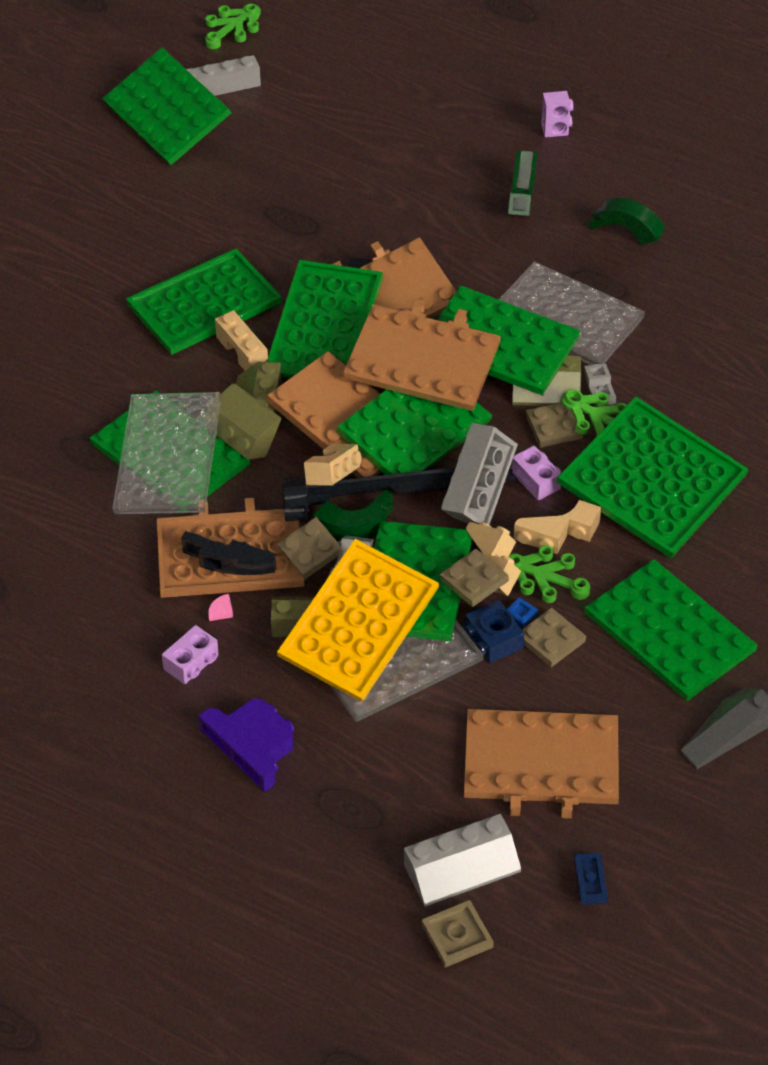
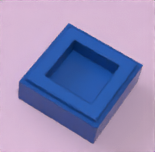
(522, 612)

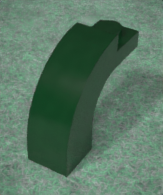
(631, 215)
(357, 523)

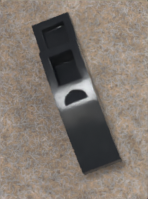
(235, 559)

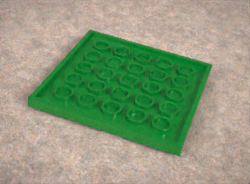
(653, 476)

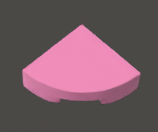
(220, 608)

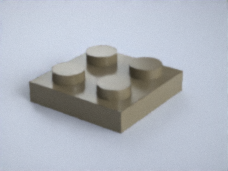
(552, 424)
(310, 548)
(474, 577)
(552, 637)
(457, 933)

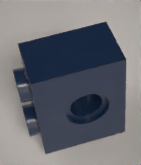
(494, 631)

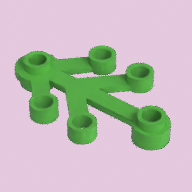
(249, 12)
(578, 402)
(579, 588)

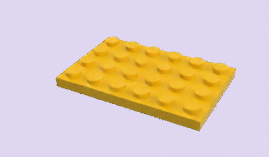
(358, 620)

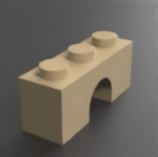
(236, 334)
(335, 464)

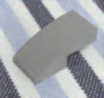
(599, 380)

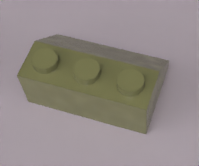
(567, 378)
(261, 380)
(246, 423)
(286, 613)

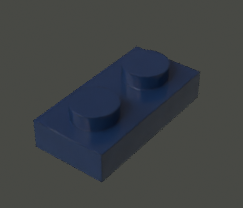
(590, 878)

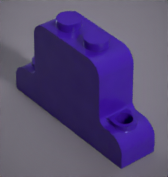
(251, 738)

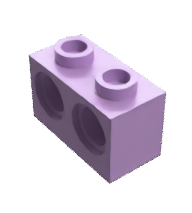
(556, 114)
(536, 472)
(190, 654)

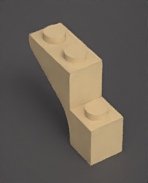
(553, 530)
(496, 546)

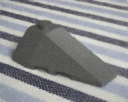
(728, 726)

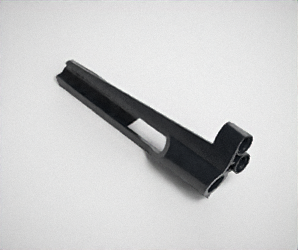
(299, 496)

